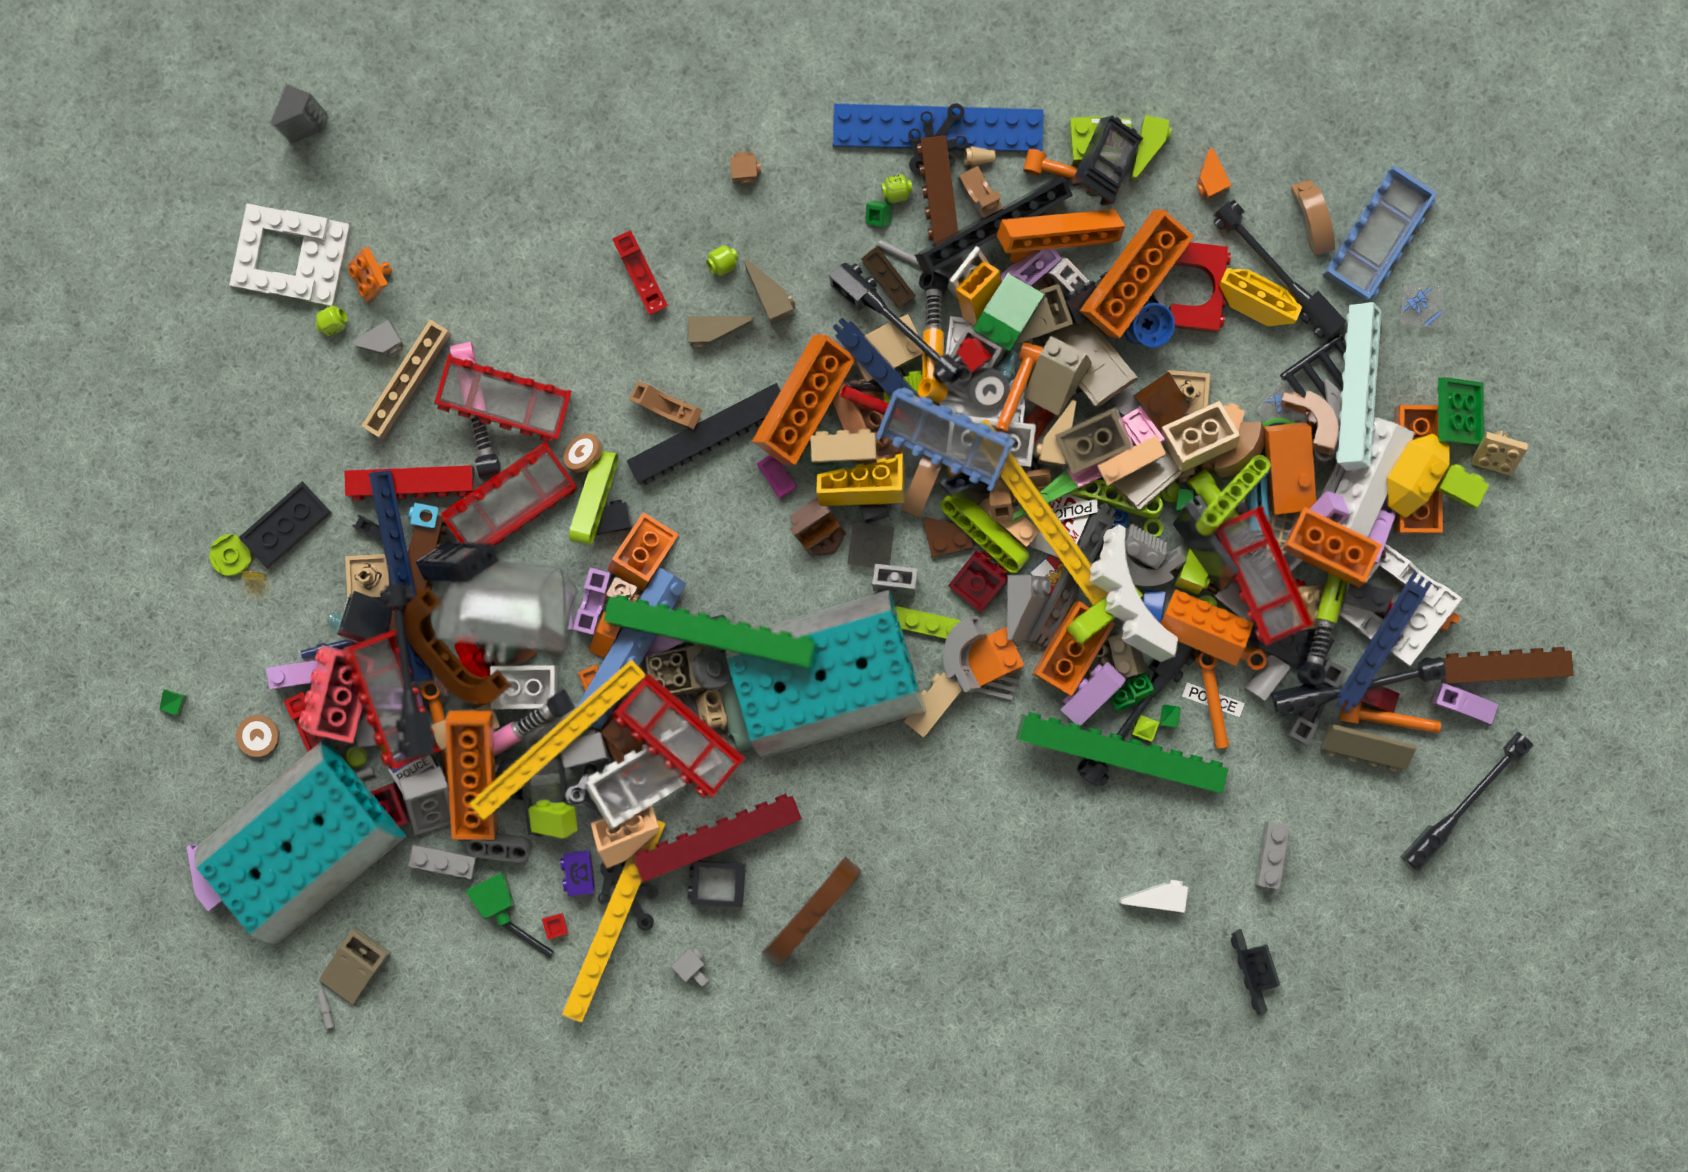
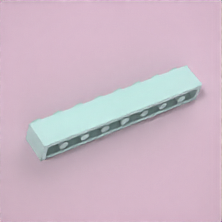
(1359, 386)

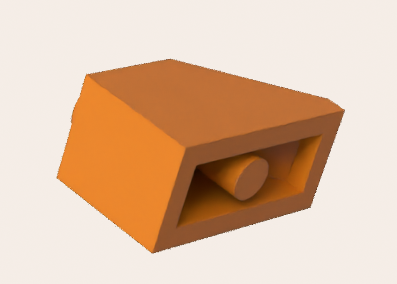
(1212, 177)
(604, 638)

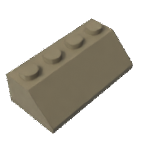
(1368, 747)

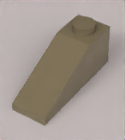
(709, 329)

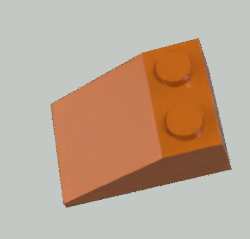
(642, 551)
(994, 657)

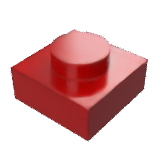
(555, 925)

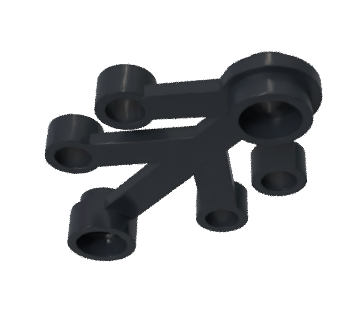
(942, 131)
(582, 791)
(608, 877)

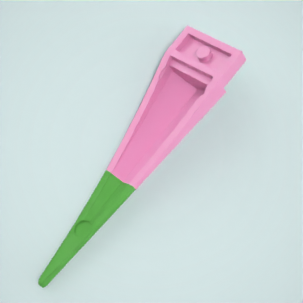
(1139, 429)

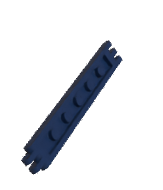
(871, 358)
(1382, 642)

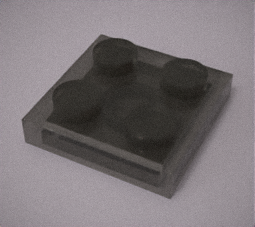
(870, 545)

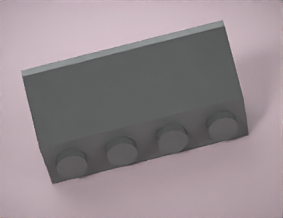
(298, 115)

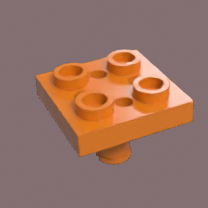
(368, 274)

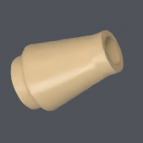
(977, 156)

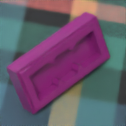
(776, 476)

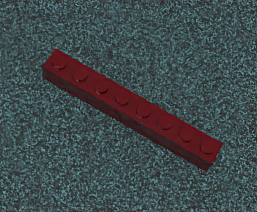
(716, 838)

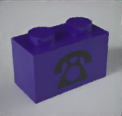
(578, 873)

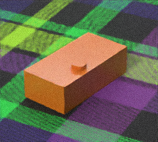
(1291, 467)

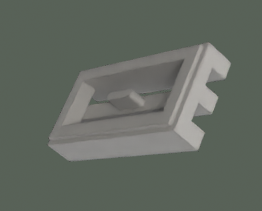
(1011, 689)

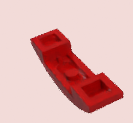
(640, 272)
(295, 706)

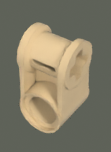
(711, 711)

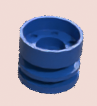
(1157, 327)

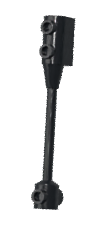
(862, 293)
(1314, 307)
(1170, 670)
(1309, 697)
(412, 723)
(1435, 836)

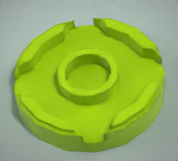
(236, 555)

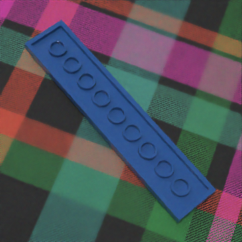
(983, 127)

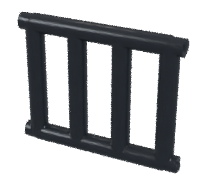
(1305, 362)

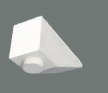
(1067, 276)
(1164, 896)

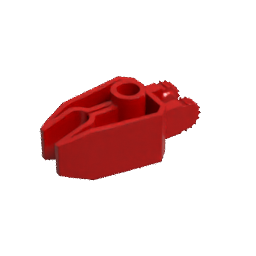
(473, 658)

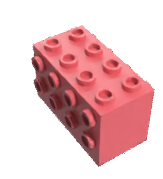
(333, 698)

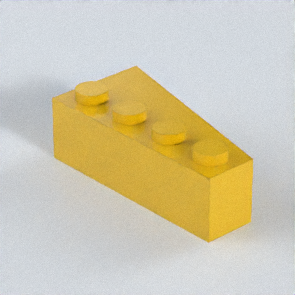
(865, 484)

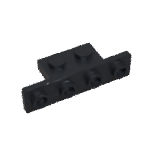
(1257, 969)

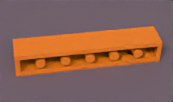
(1060, 230)

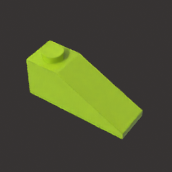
(1154, 135)

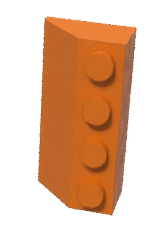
(1332, 547)
(1064, 658)

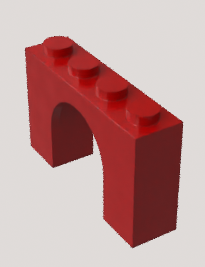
(1213, 261)

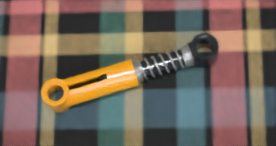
(934, 286)

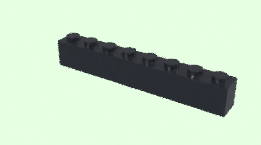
(986, 228)
(706, 434)

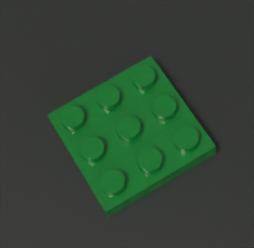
(1460, 411)

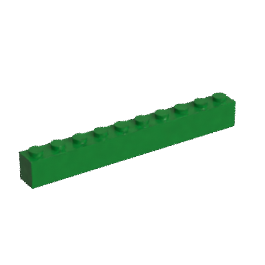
(711, 632)
(1122, 753)

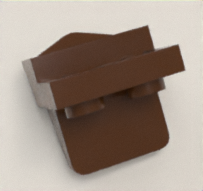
(817, 529)

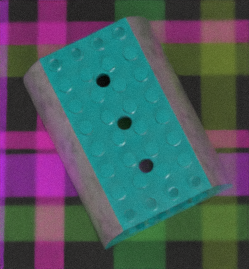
(848, 697)
(322, 857)

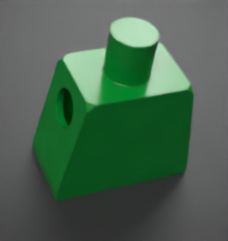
(493, 898)

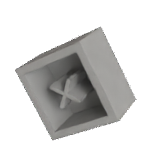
(585, 750)

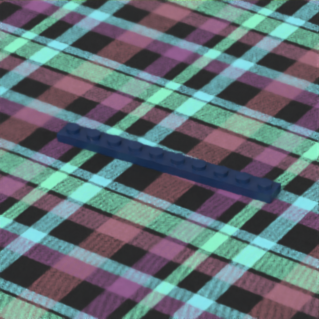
(395, 552)

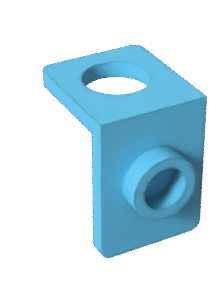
(414, 515)

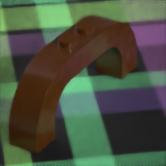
(442, 660)
(812, 912)

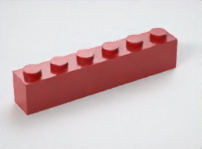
(414, 481)

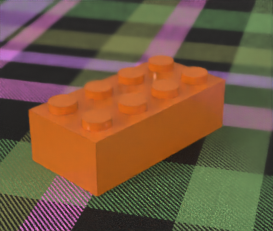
(1206, 627)

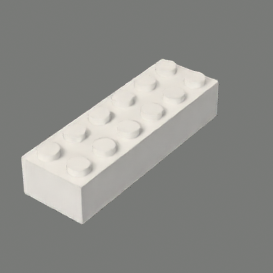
(1367, 488)

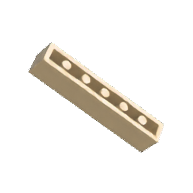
(406, 379)

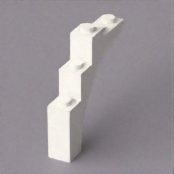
(1123, 601)

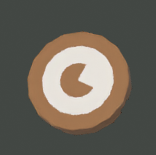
(582, 452)
(257, 735)

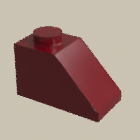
(1381, 698)

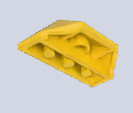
(1259, 297)
(1416, 474)

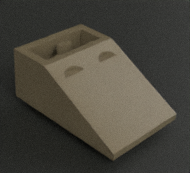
(1049, 315)
(1120, 656)
(674, 669)
(354, 965)

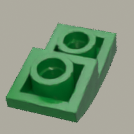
(1132, 693)

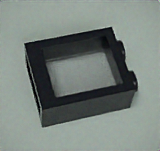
(716, 882)

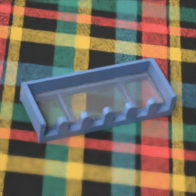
(1380, 233)
(945, 437)

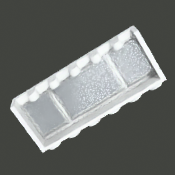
(631, 786)

